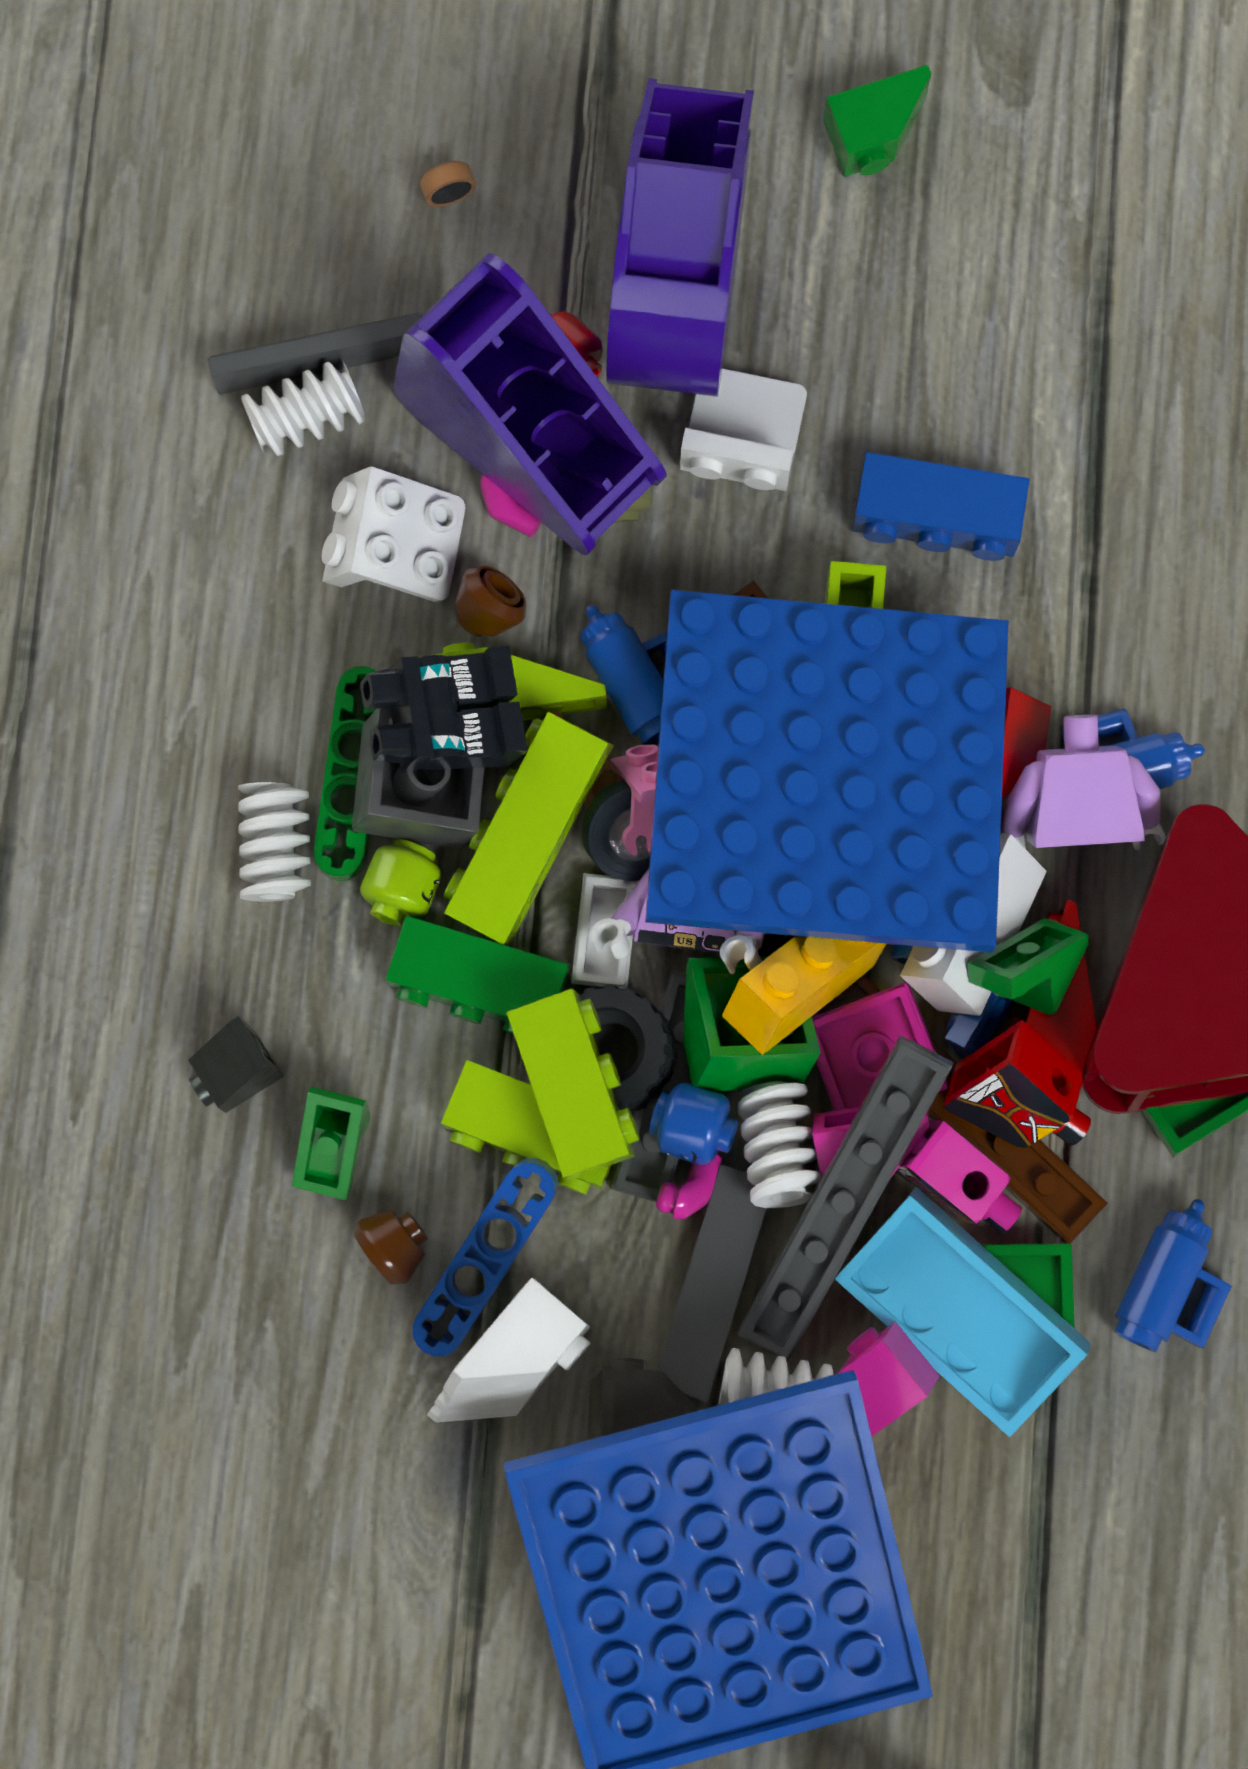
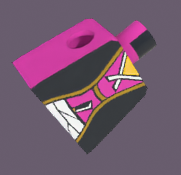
(941, 1164)

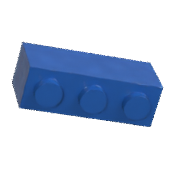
(940, 506)

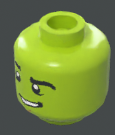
(401, 882)

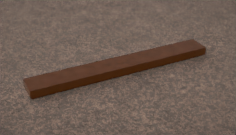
(1035, 1172)

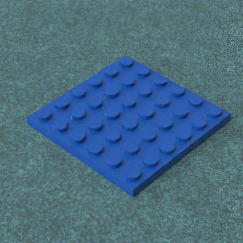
(829, 772)
(720, 1577)

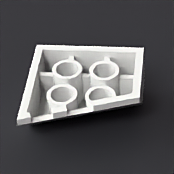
(513, 1358)

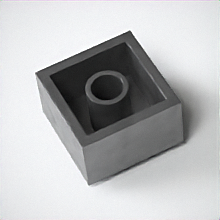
(416, 805)

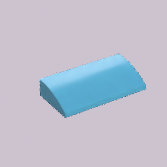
(964, 1312)

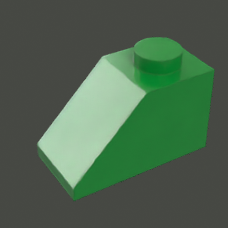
(874, 120)

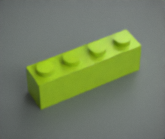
(527, 828)

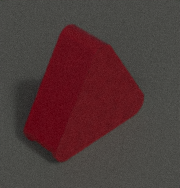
(1181, 988)

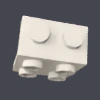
(745, 431)
(393, 534)

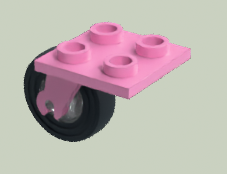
(621, 816)

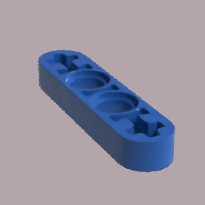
(482, 1255)

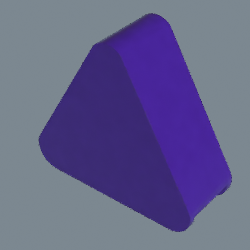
(523, 405)

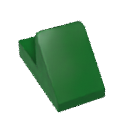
(1032, 965)
(329, 1142)

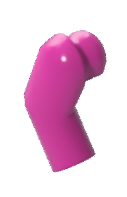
(507, 510)
(692, 1194)

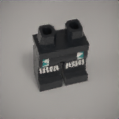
(447, 712)

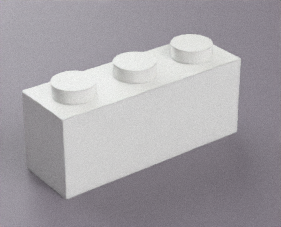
(943, 973)

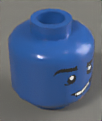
(693, 1123)

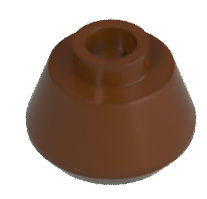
(489, 602)
(392, 1244)

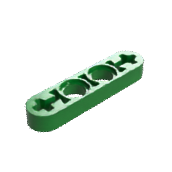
(337, 774)

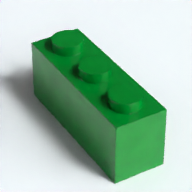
(469, 973)

